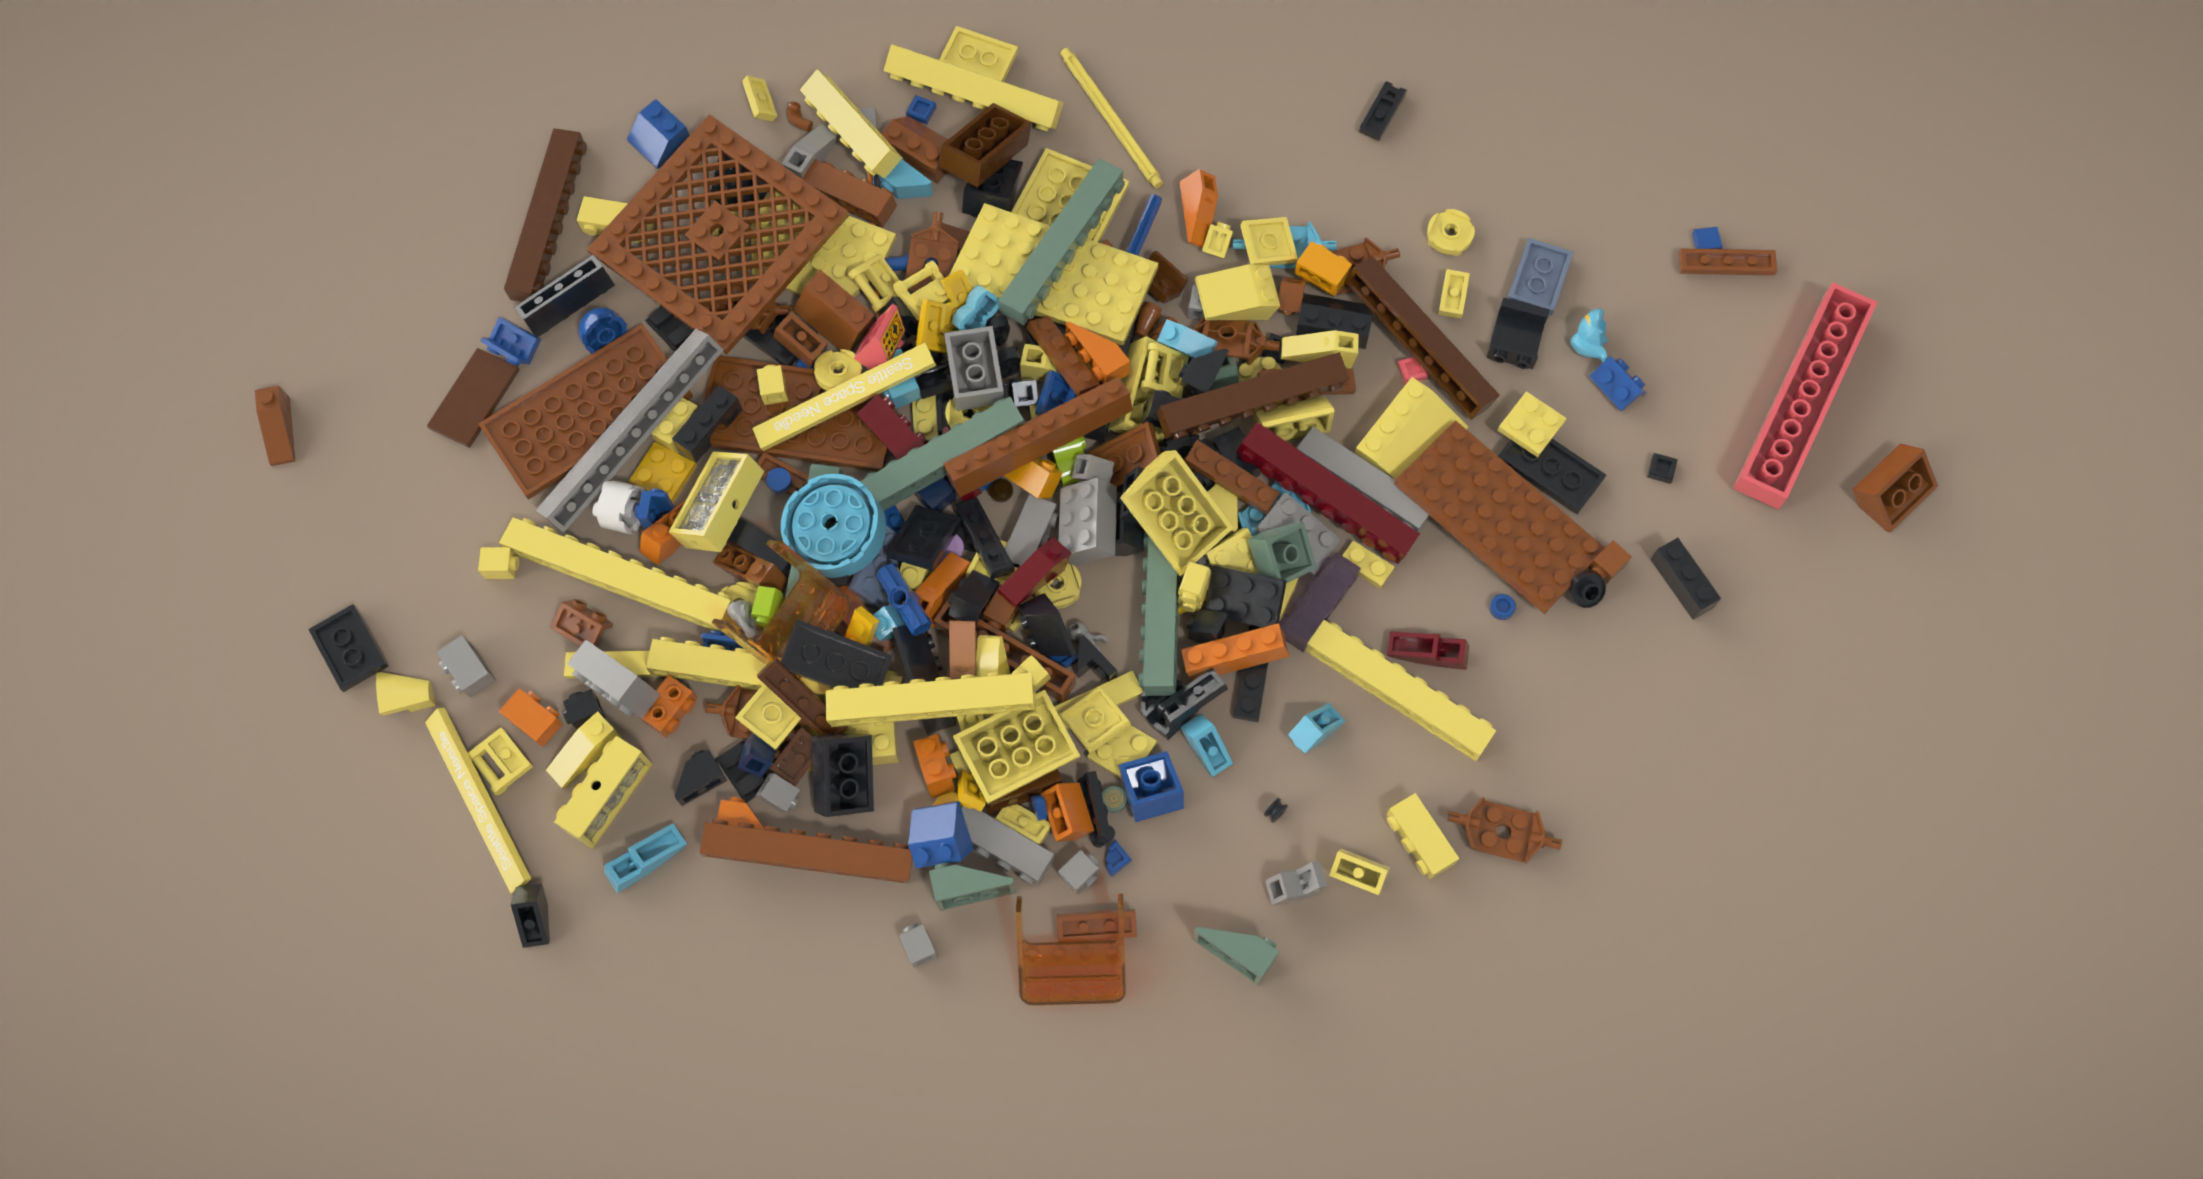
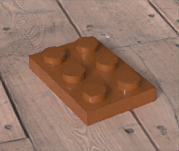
(1129, 451)

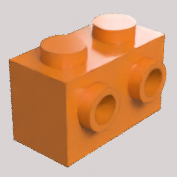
(670, 707)
(531, 717)
(934, 766)
(1067, 812)

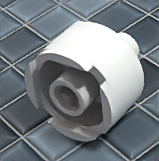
(617, 506)

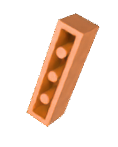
(1236, 652)

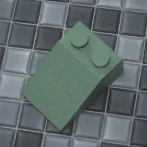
(962, 886)
(1241, 951)

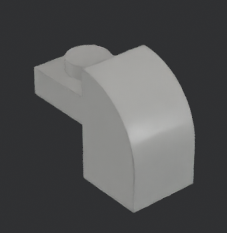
(1296, 884)

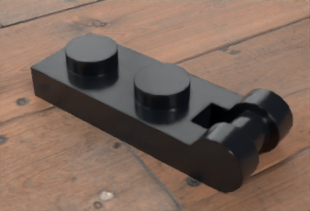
(1382, 111)
(1191, 698)
(1097, 809)

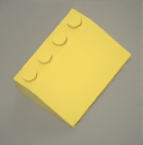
(1406, 429)
(1176, 510)
(1015, 748)

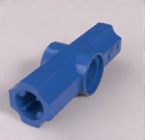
(911, 609)

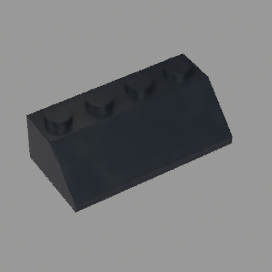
(921, 664)

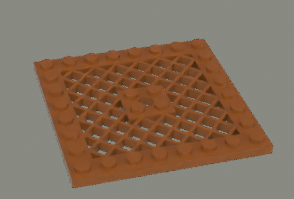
(768, 285)

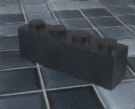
(564, 296)

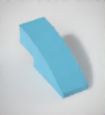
(644, 857)

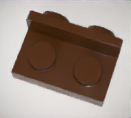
(1168, 280)
(795, 758)

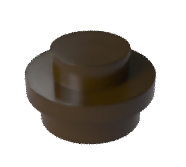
(1001, 490)

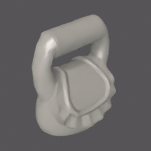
(740, 612)

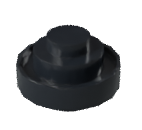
(1587, 589)

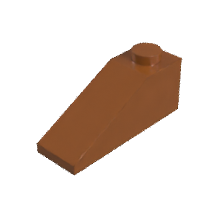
(276, 424)

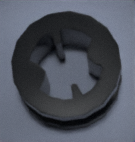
(1276, 810)

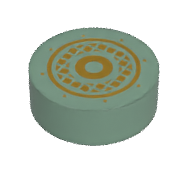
(1114, 799)

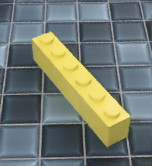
(851, 124)

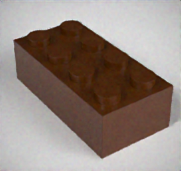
(985, 144)

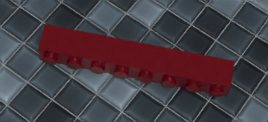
(1327, 493)

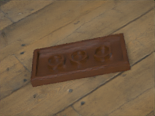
(473, 397)

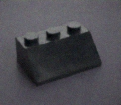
(1332, 314)
(842, 774)

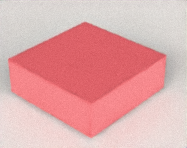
(1411, 368)

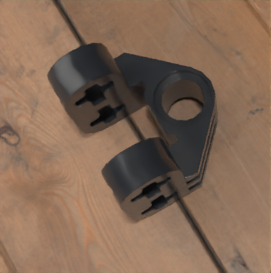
(1009, 357)

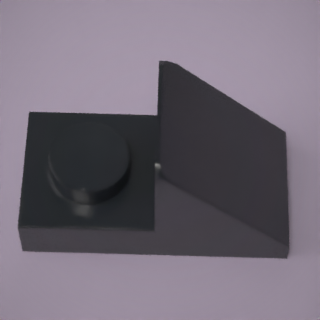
(1091, 656)

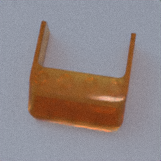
(811, 600)
(1071, 970)

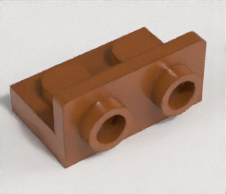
(580, 623)

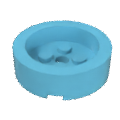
(852, 540)

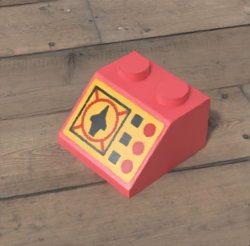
(881, 339)

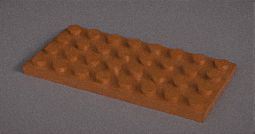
(563, 418)
(836, 442)
(1499, 516)

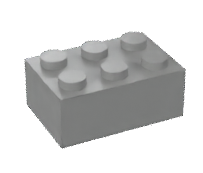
(974, 368)
(1088, 520)
(612, 680)

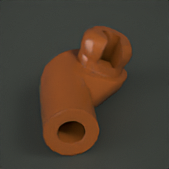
(795, 117)

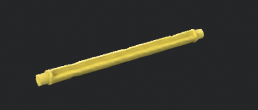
(1112, 118)

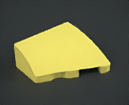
(401, 693)

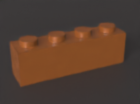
(851, 193)

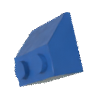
(657, 133)
(1151, 786)
(939, 835)

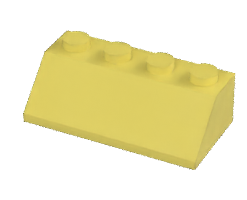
(1138, 363)

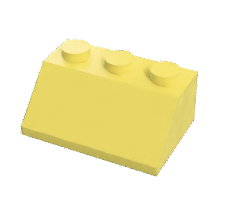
(1298, 419)

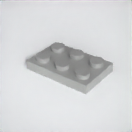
(1289, 511)

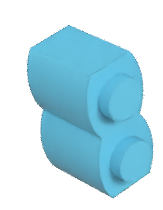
(978, 308)

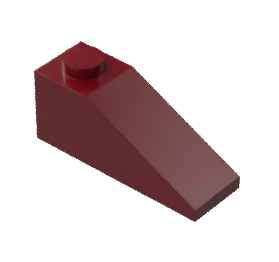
(1035, 572)

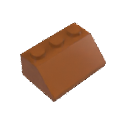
(917, 146)
(833, 312)
(1896, 486)

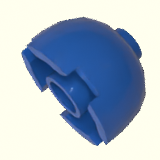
(600, 328)

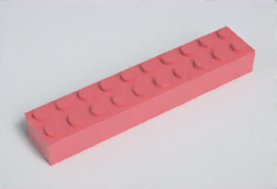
(1805, 396)

